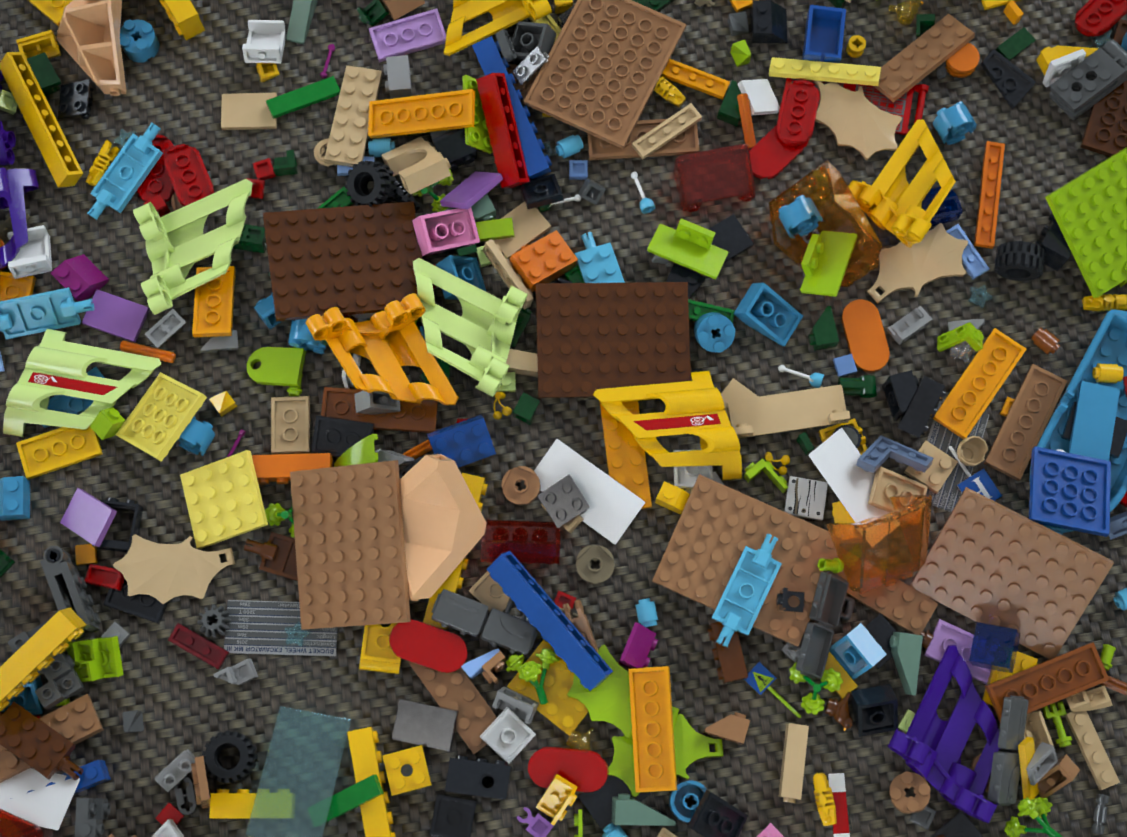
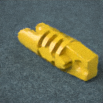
(669, 92)
(102, 163)
(1105, 302)
(824, 799)

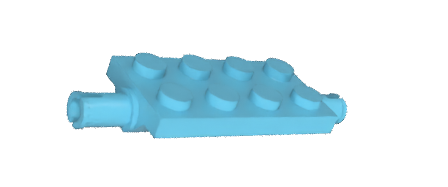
(126, 172)
(598, 263)
(41, 312)
(746, 590)

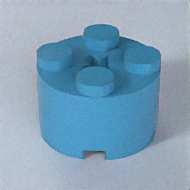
(139, 40)
(954, 123)
(800, 216)
(717, 322)
(301, 338)
(197, 437)
(684, 791)

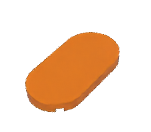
(865, 335)

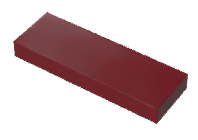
(198, 646)

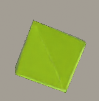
(740, 53)

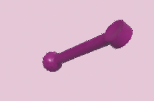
(331, 48)
(240, 435)

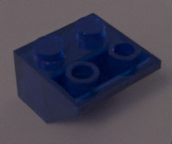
(948, 211)

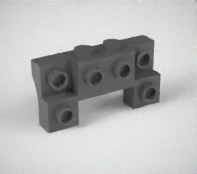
(61, 675)
(90, 816)

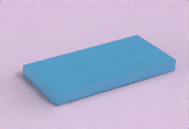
(1094, 420)

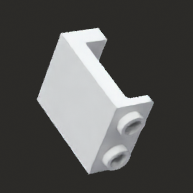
(265, 41)
(34, 256)

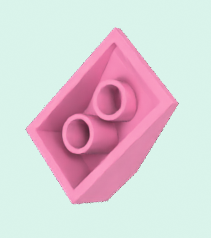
(445, 231)

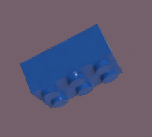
(824, 34)
(463, 441)

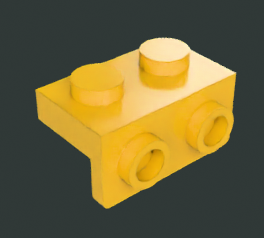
(556, 798)

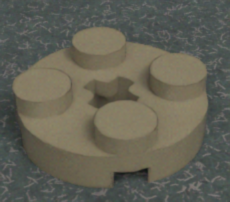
(595, 553)

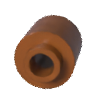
(1046, 341)

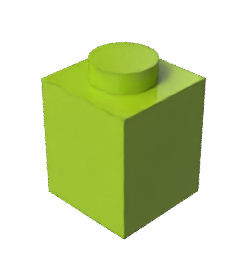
(107, 423)

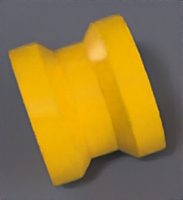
(852, 48)

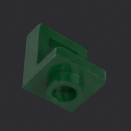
(373, 12)

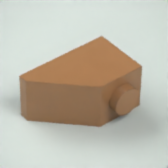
(731, 728)
(1058, 776)

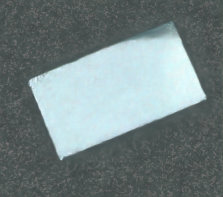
(299, 775)

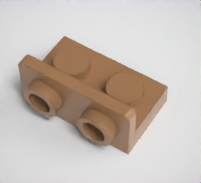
(495, 664)

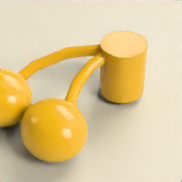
(506, 411)
(785, 460)

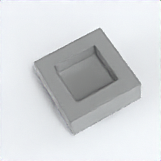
(116, 630)

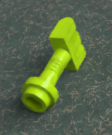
(1055, 714)

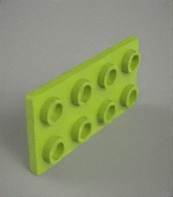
(478, 135)
(689, 247)
(826, 262)

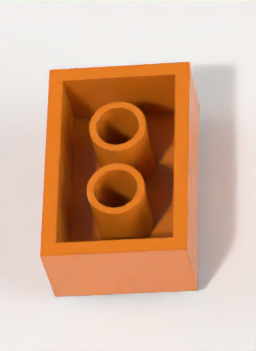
(543, 260)

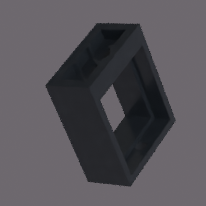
(130, 505)

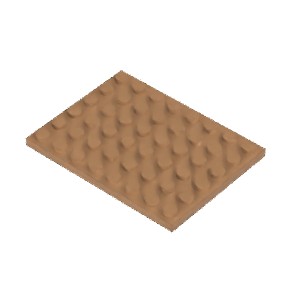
(605, 67)
(712, 538)
(350, 545)
(1011, 573)

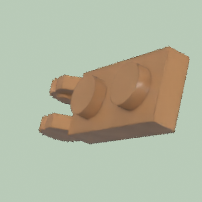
(580, 622)

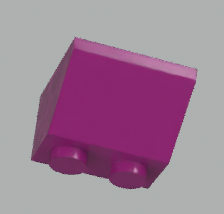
(80, 276)
(638, 647)

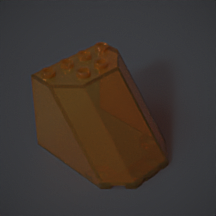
(839, 214)
(887, 550)

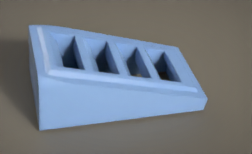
(474, 666)

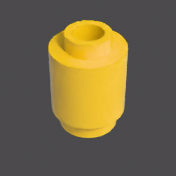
(1107, 373)

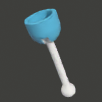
(646, 204)
(814, 379)

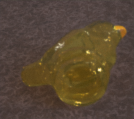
(906, 10)
(580, 741)

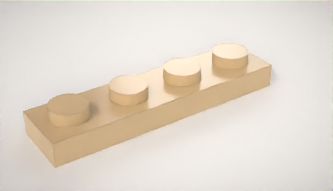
(666, 131)
(505, 270)
(1092, 749)

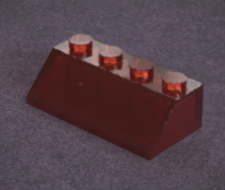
(526, 540)

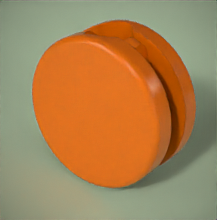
(963, 61)

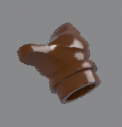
(840, 711)

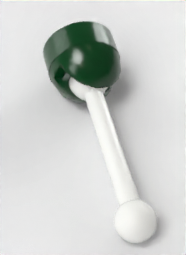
(546, 207)

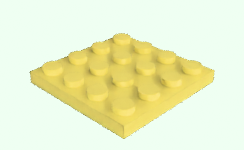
(161, 416)
(223, 499)

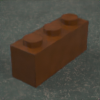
(729, 658)

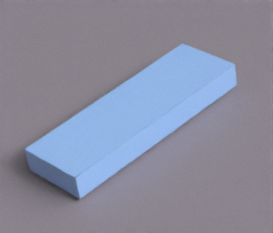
(971, 258)

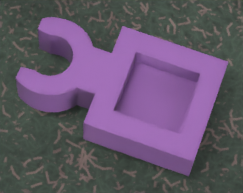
(537, 826)

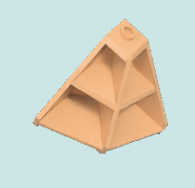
(92, 38)
(438, 523)

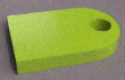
(278, 366)

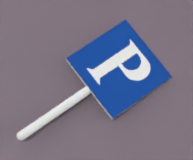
(979, 482)

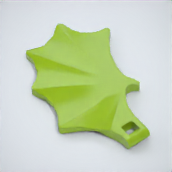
(611, 698)
(688, 748)

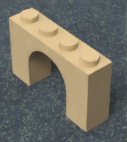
(417, 164)

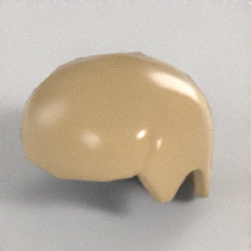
(972, 450)

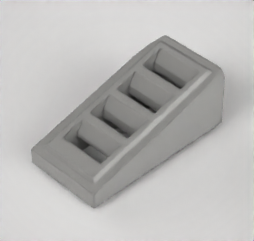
(1041, 762)

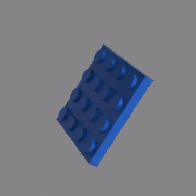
(1070, 491)

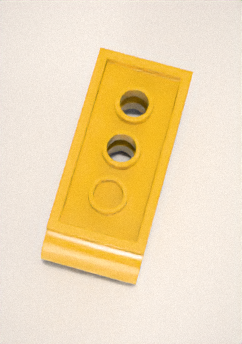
(376, 650)

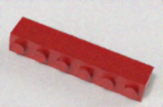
(502, 130)

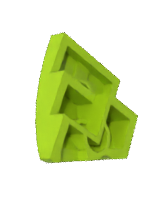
(359, 453)
(96, 658)

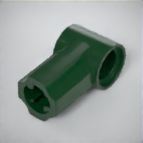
(863, 386)

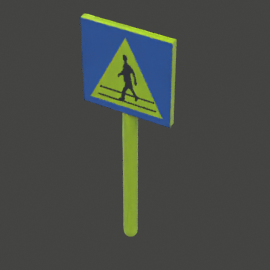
(760, 679)

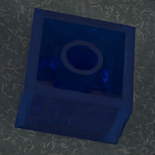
(994, 647)

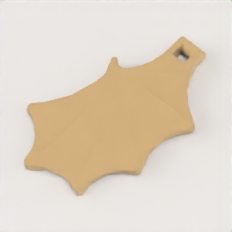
(856, 120)
(912, 268)
(170, 569)

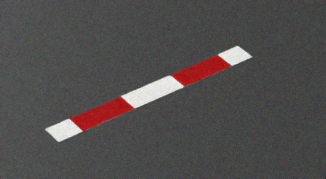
(837, 784)

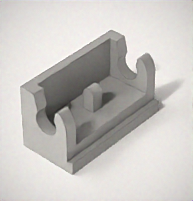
(909, 325)
(165, 328)
(521, 705)

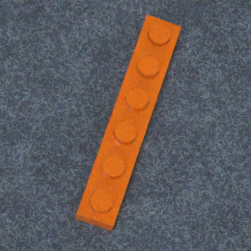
(989, 195)

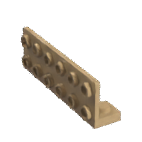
(788, 411)

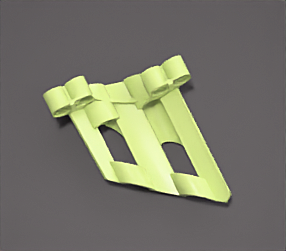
(178, 243)

